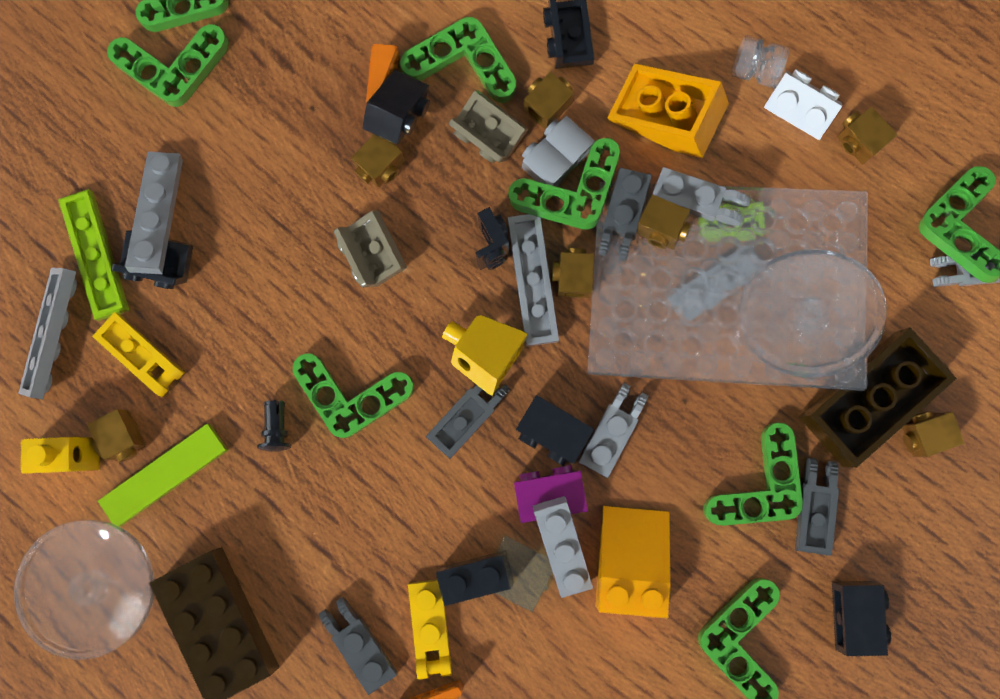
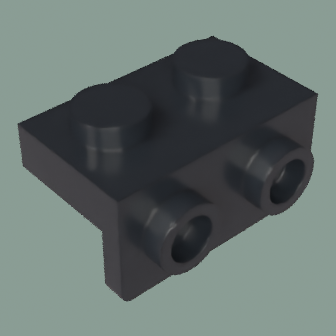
(569, 32)
(495, 234)
(175, 265)

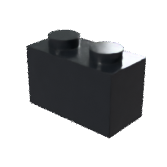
(396, 107)
(553, 430)
(475, 578)
(860, 618)

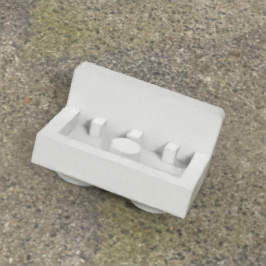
(804, 103)

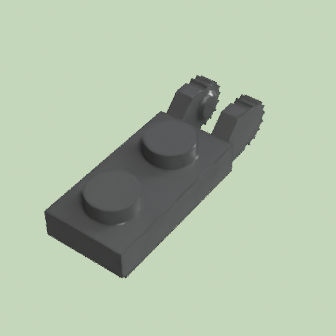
(625, 210)
(464, 420)
(819, 510)
(359, 648)

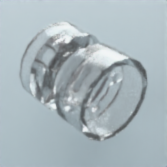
(760, 61)

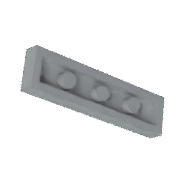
(154, 213)
(533, 280)
(45, 344)

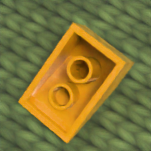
(670, 108)
(634, 562)

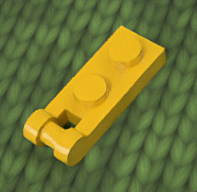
(137, 353)
(429, 628)

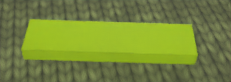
(93, 254)
(163, 475)

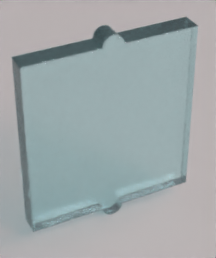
(530, 573)

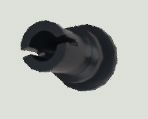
(274, 427)

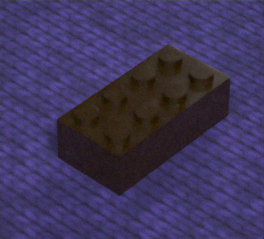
(900, 383)
(214, 626)

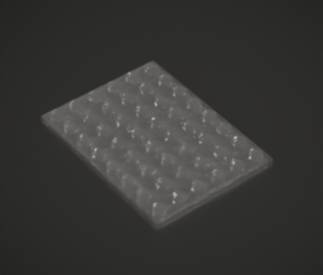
(680, 307)

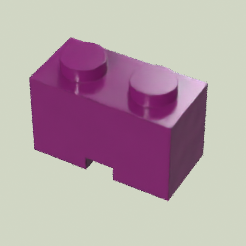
(536, 489)

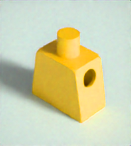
(485, 350)
(56, 455)

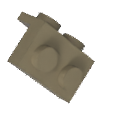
(488, 128)
(370, 250)

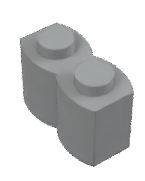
(557, 153)

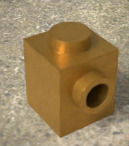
(548, 99)
(865, 134)
(378, 161)
(664, 223)
(574, 273)
(932, 433)
(116, 436)

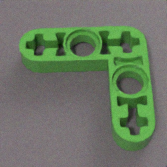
(164, 22)
(470, 49)
(167, 76)
(573, 201)
(953, 227)
(341, 405)
(775, 488)
(730, 648)

